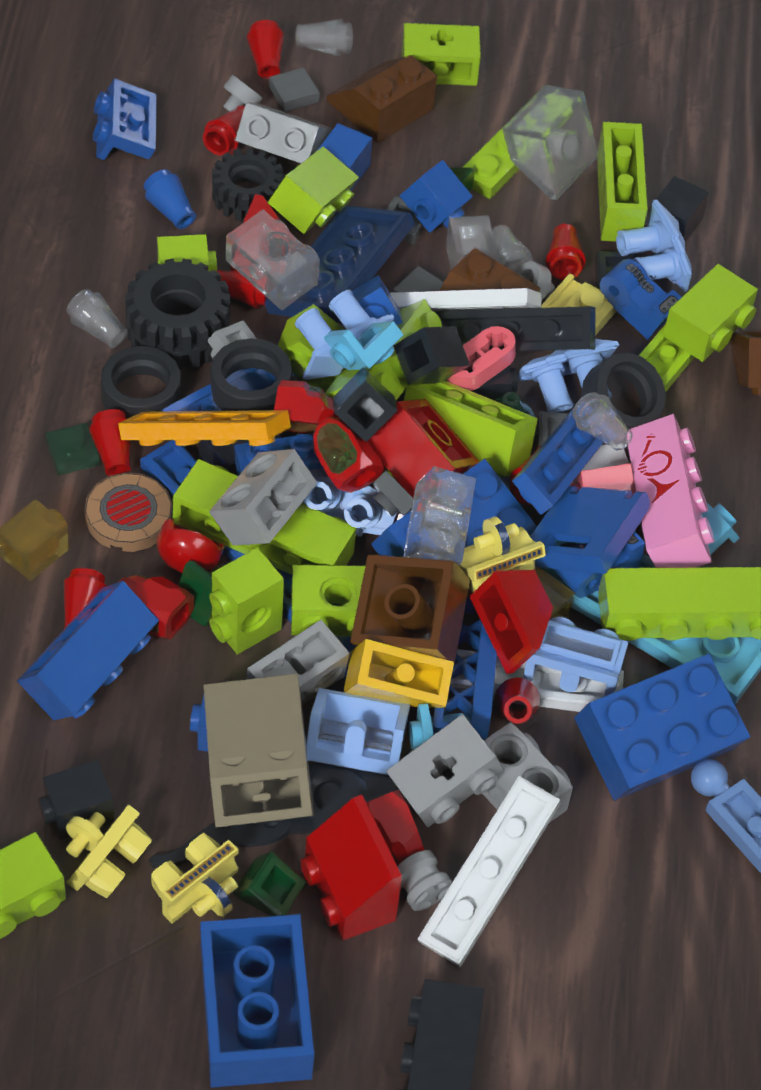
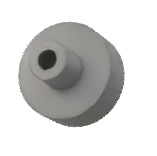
(240, 94)
(539, 276)

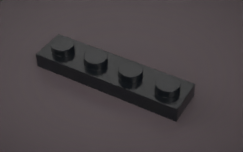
(532, 327)

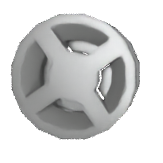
(423, 880)

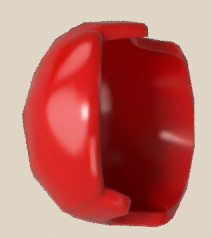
(181, 545)

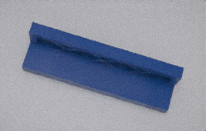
(482, 679)

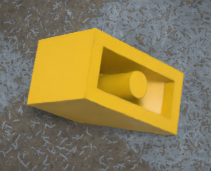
(398, 675)

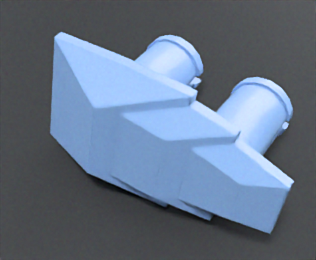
(666, 243)
(315, 328)
(551, 368)
(356, 508)

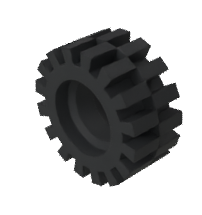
(241, 169)

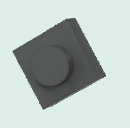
(392, 495)

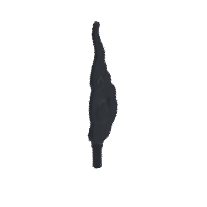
(331, 790)

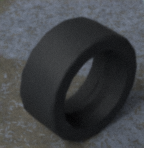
(244, 355)
(142, 361)
(640, 374)

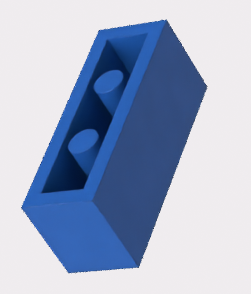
(89, 652)

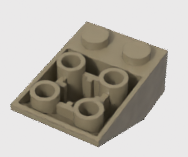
(257, 750)

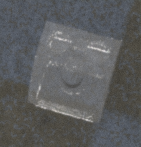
(552, 139)

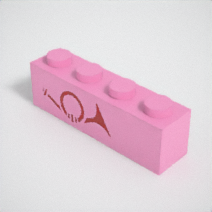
(664, 470)

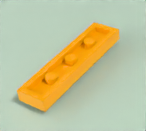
(193, 426)

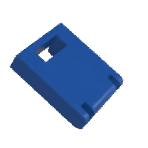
(593, 517)

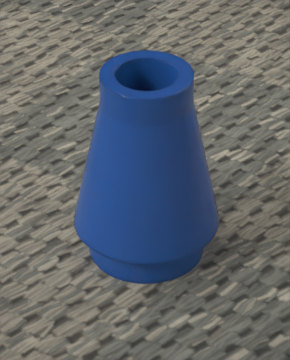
(168, 196)

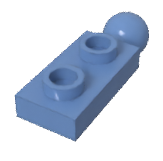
(733, 808)

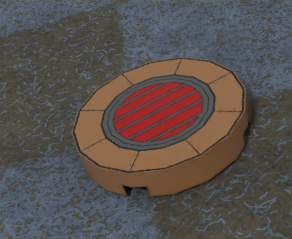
(127, 511)

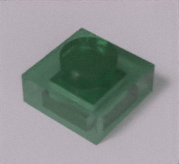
(72, 449)

